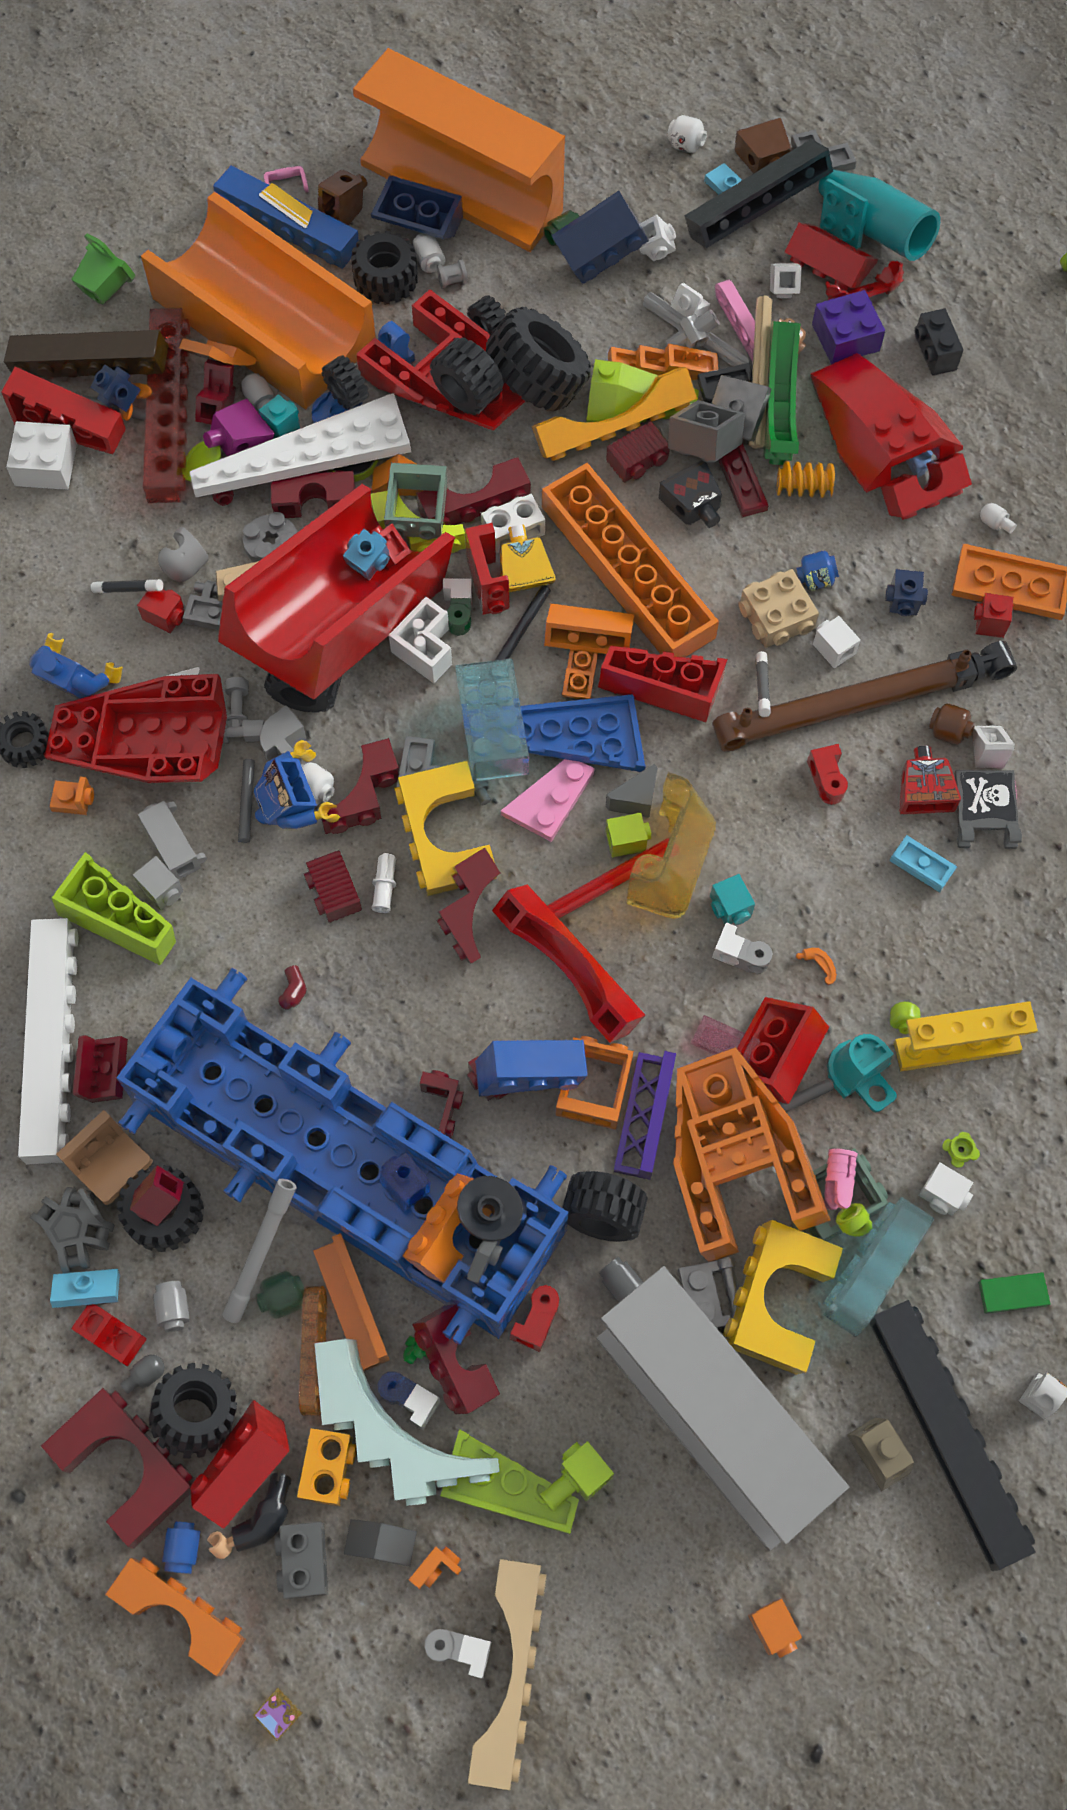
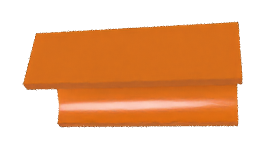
(465, 146)
(264, 298)

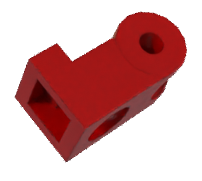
(826, 773)
(539, 1320)

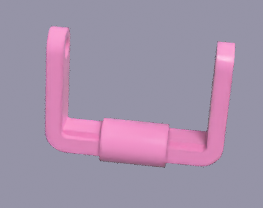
(285, 173)

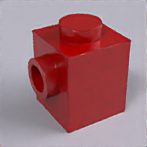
(162, 609)
(993, 615)

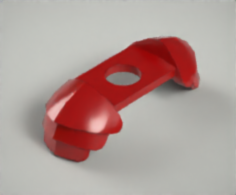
(885, 282)

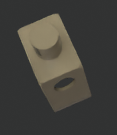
(882, 1452)

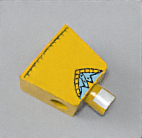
(525, 561)

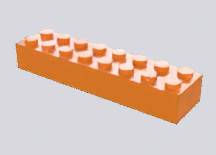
(629, 563)

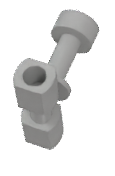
(237, 723)

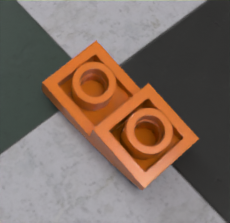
(580, 674)

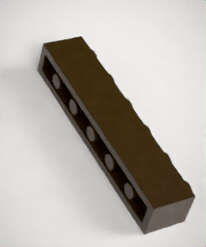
(87, 353)

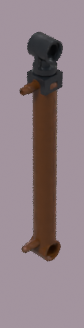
(956, 672)

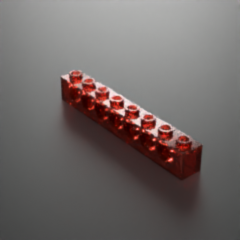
(167, 413)

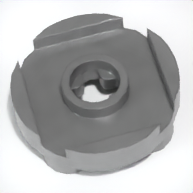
(263, 527)

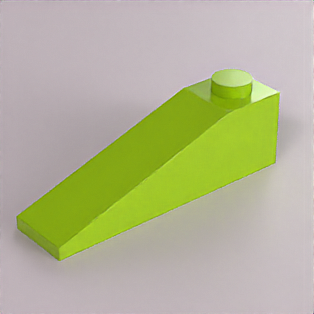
(617, 388)

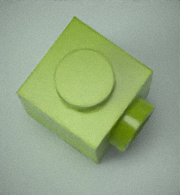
(627, 834)

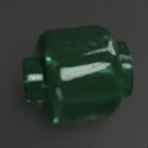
(280, 1294)

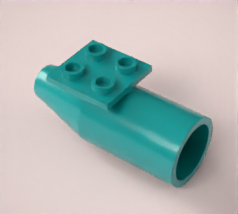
(873, 208)

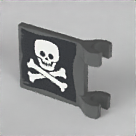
(987, 804)

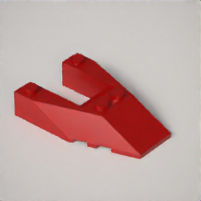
(396, 376)

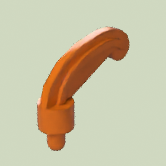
(822, 960)

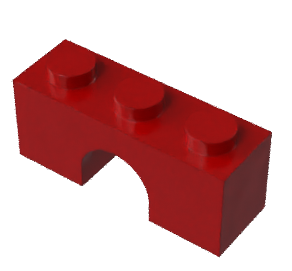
(946, 479)

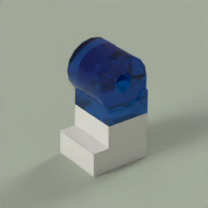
(400, 1390)

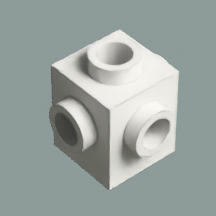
(660, 238)

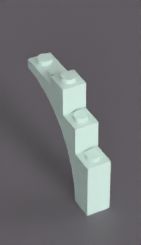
(414, 1466)

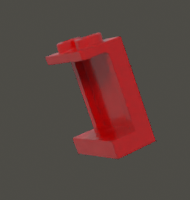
(480, 551)

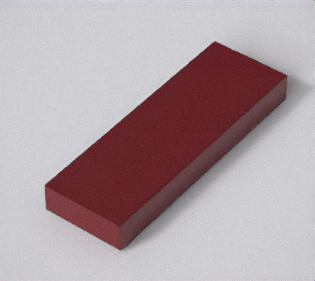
(743, 482)

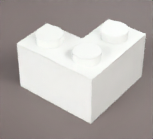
(419, 642)

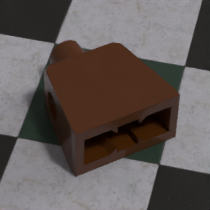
(762, 144)
(342, 196)

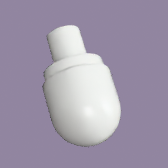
(997, 518)

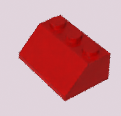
(829, 256)
(787, 1044)

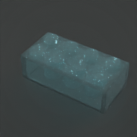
(492, 720)
(875, 1271)

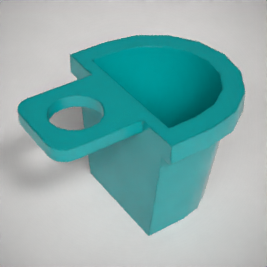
(857, 1067)

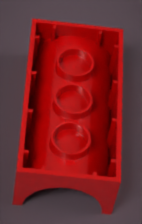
(313, 614)

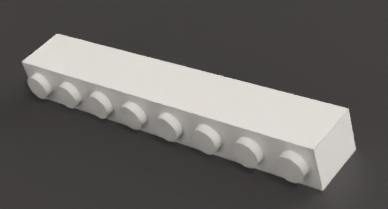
(47, 1041)

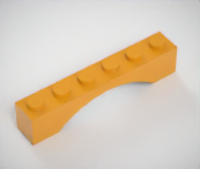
(665, 393)

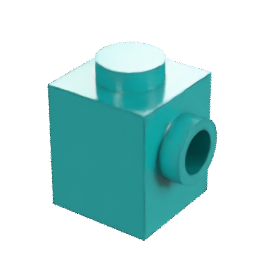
(280, 416)
(732, 900)

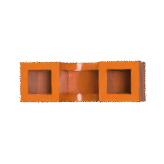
(433, 1245)

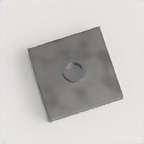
(746, 398)

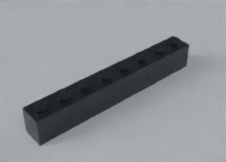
(952, 1437)

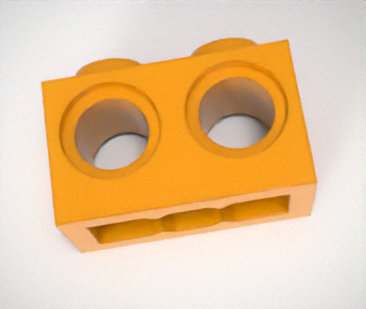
(316, 1467)

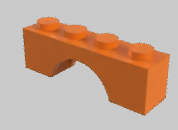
(212, 1640)

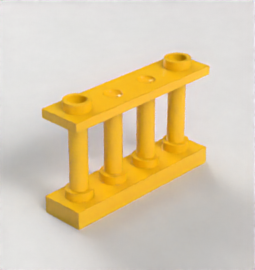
(964, 1036)

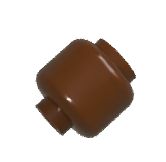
(951, 724)

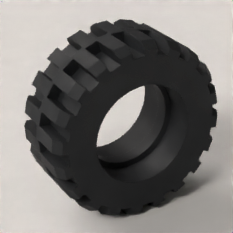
(538, 359)

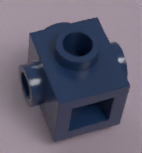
(114, 388)
(906, 592)

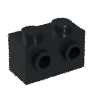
(938, 341)

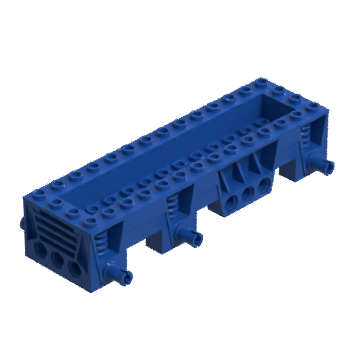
(310, 1096)

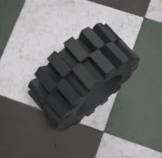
(486, 313)
(345, 382)
(29, 752)

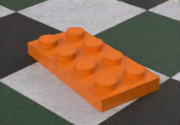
(1033, 584)

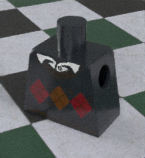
(692, 495)

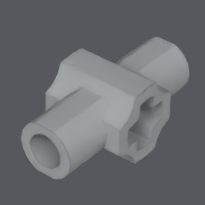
(694, 330)

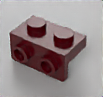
(97, 1068)

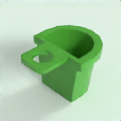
(101, 272)

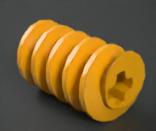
(805, 479)

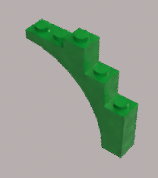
(780, 430)

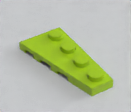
(510, 1491)

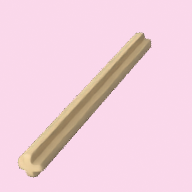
(761, 357)

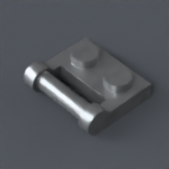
(701, 1287)

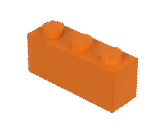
(587, 628)

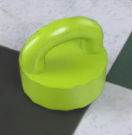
(852, 1219)

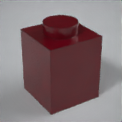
(157, 1195)

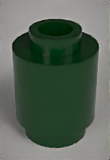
(557, 224)

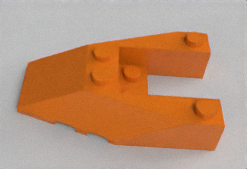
(730, 1130)

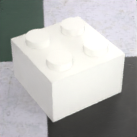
(41, 455)

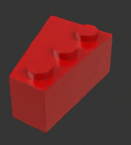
(240, 1465)

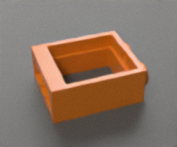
(595, 1113)

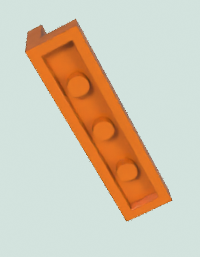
(351, 1302)

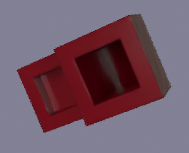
(217, 390)

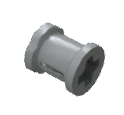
(452, 274)

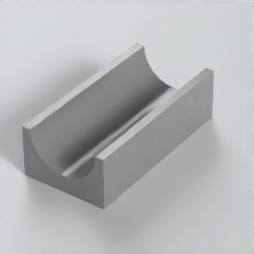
(719, 1410)

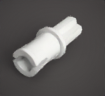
(384, 883)

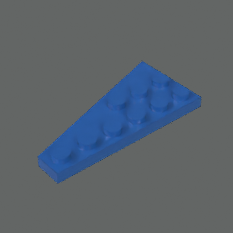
(586, 731)

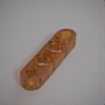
(313, 1331)

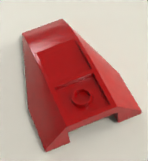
(144, 730)

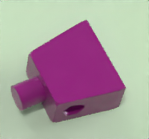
(237, 428)

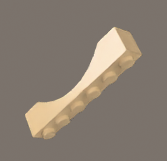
(494, 1752)

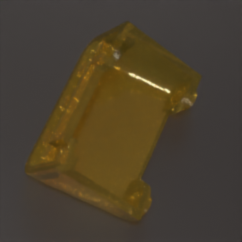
(669, 882)

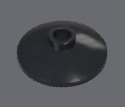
(498, 1197)

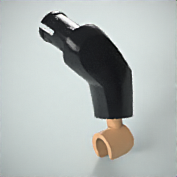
(261, 1526)

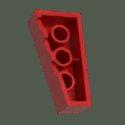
(664, 680)

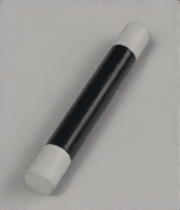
(127, 586)

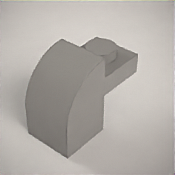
(281, 734)

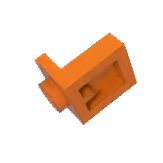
(72, 797)
(429, 1572)

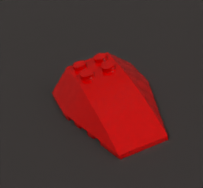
(877, 420)

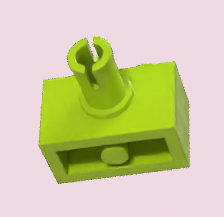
(581, 1472)

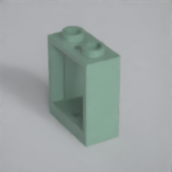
(417, 478)
(873, 1191)

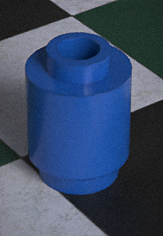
(181, 1548)

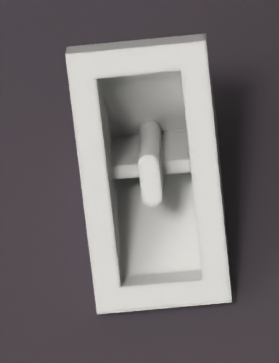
(991, 747)

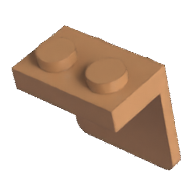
(104, 1157)

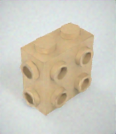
(778, 608)

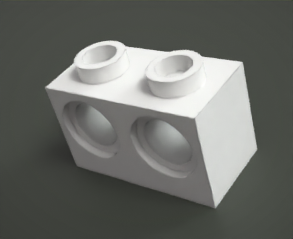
(511, 515)

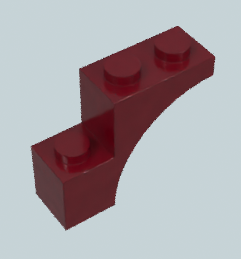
(361, 804)
(457, 917)

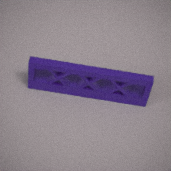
(658, 1109)

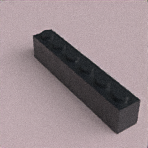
(759, 193)

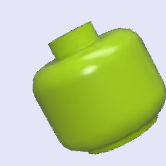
(901, 1013)

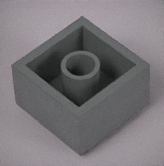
(706, 431)

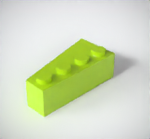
(112, 911)

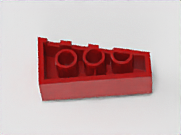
(41, 401)

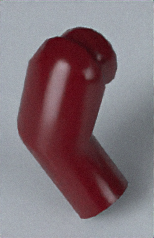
(296, 989)

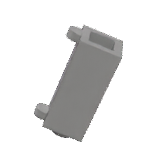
(170, 840)

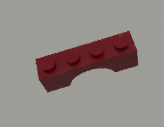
(506, 483)

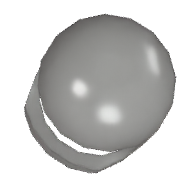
(184, 561)

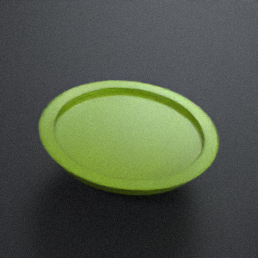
(200, 456)

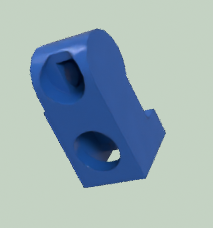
(396, 340)

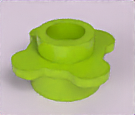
(966, 1142)

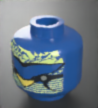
(818, 570)

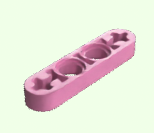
(737, 314)

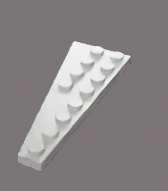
(339, 441)

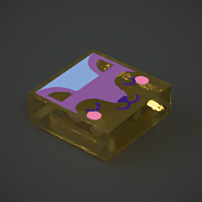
(277, 1714)

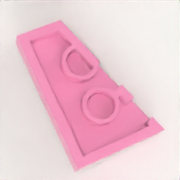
(550, 799)

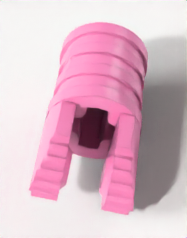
(840, 1178)

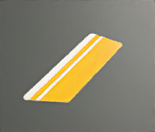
(287, 204)

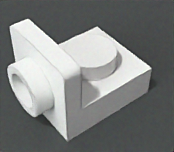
(689, 301)

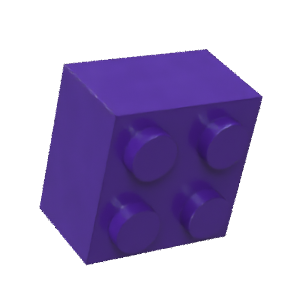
(848, 326)

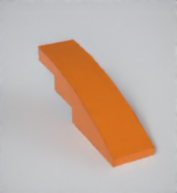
(662, 361)

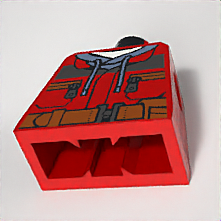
(928, 785)

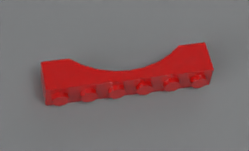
(604, 999)

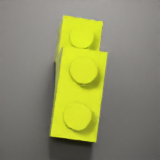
(378, 503)

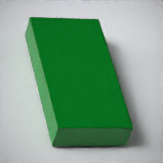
(1014, 1293)

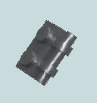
(204, 609)

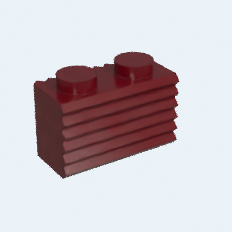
(638, 452)
(333, 886)

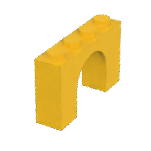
(420, 795)
(752, 1328)

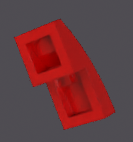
(109, 1334)

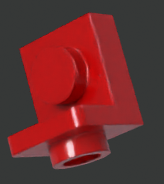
(396, 545)

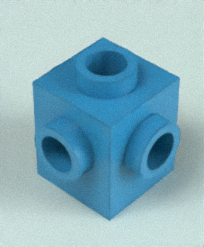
(367, 553)

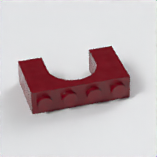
(162, 1483)

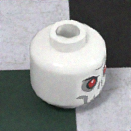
(686, 134)

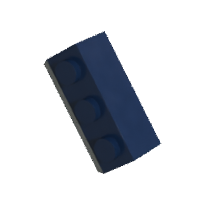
(419, 208)
(600, 237)

